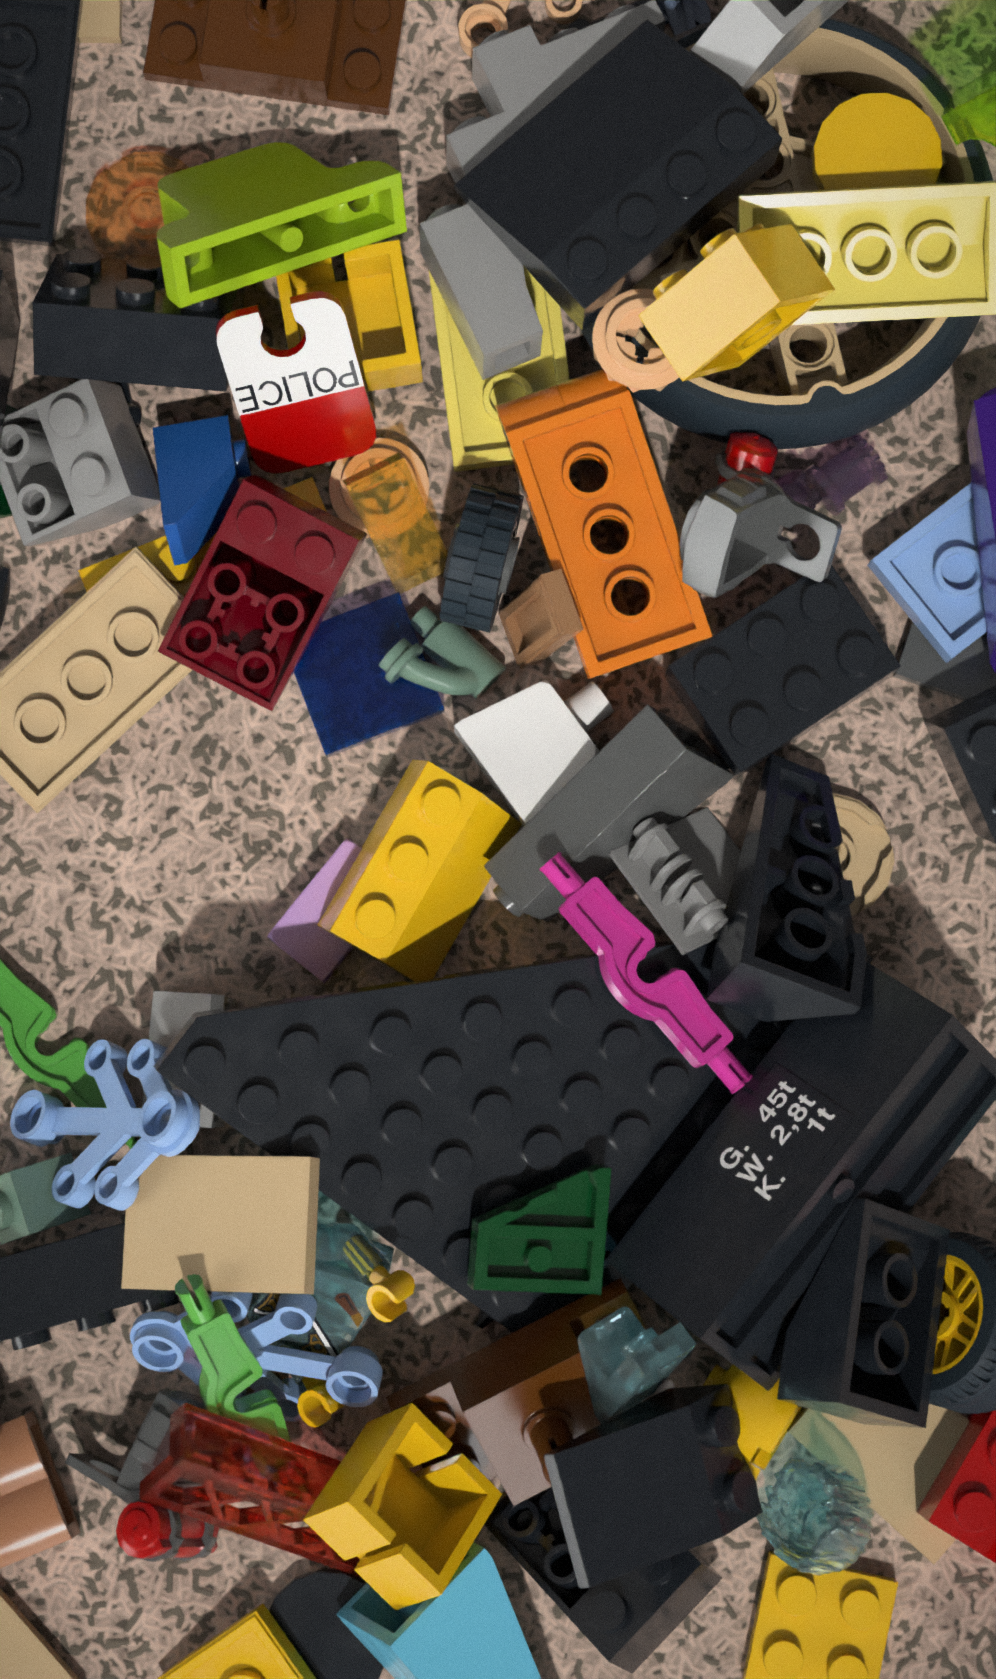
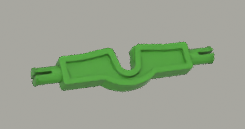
(23, 1021)
(226, 1363)

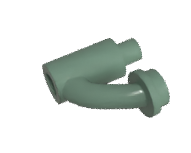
(462, 661)

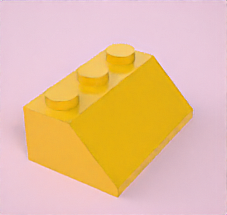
(419, 871)

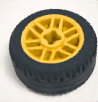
(967, 1328)

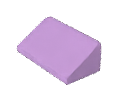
(298, 929)

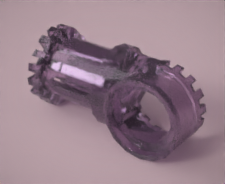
(837, 478)

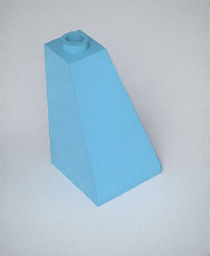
(450, 1636)

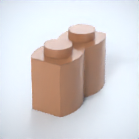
(32, 1496)

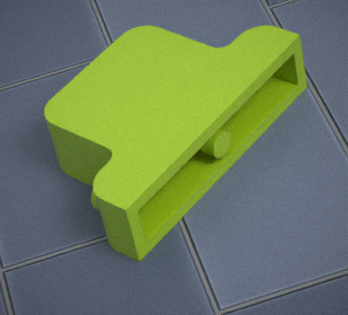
(268, 216)

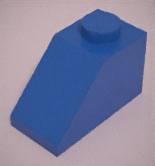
(197, 480)

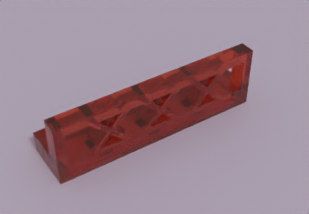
(241, 1466)

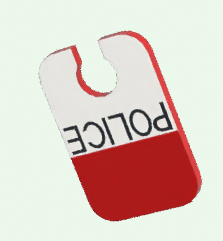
(298, 401)

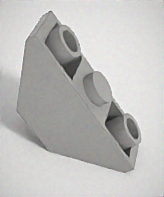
(757, 35)

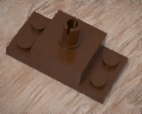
(281, 49)
(518, 1395)

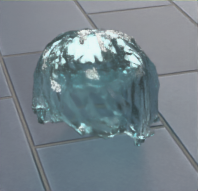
(794, 1504)

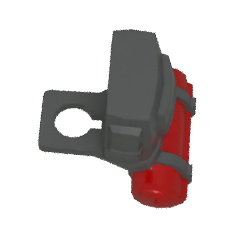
(742, 520)
(143, 1527)

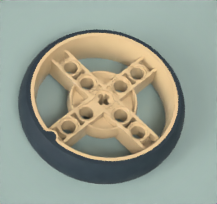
(816, 396)

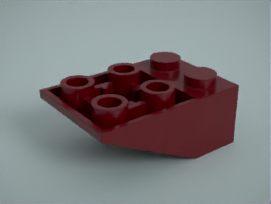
(261, 591)

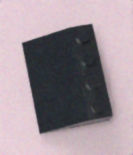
(620, 170)

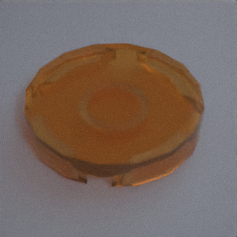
(113, 194)

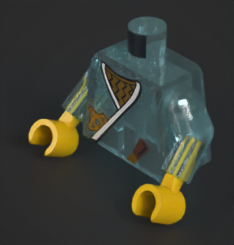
(348, 1287)

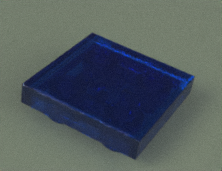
(349, 689)

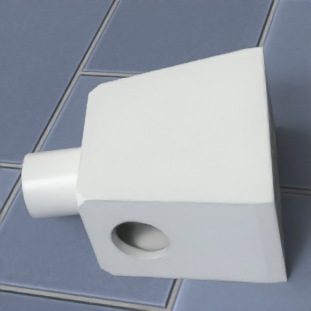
(534, 743)

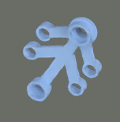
(164, 1123)
(350, 1377)

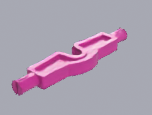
(668, 1001)

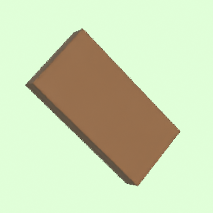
(540, 619)

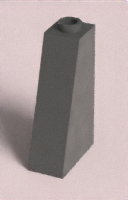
(641, 774)

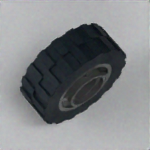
(481, 557)

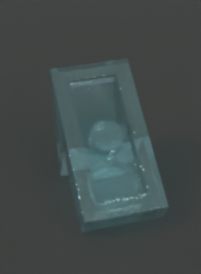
(627, 1361)

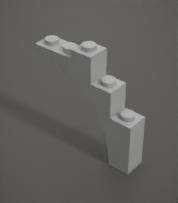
(467, 261)

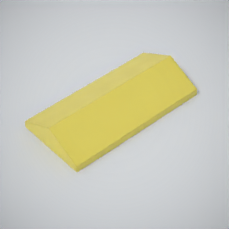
(892, 247)

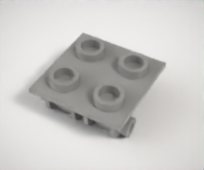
(682, 875)

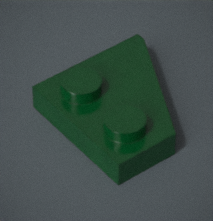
(545, 1239)

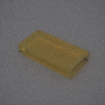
(397, 522)

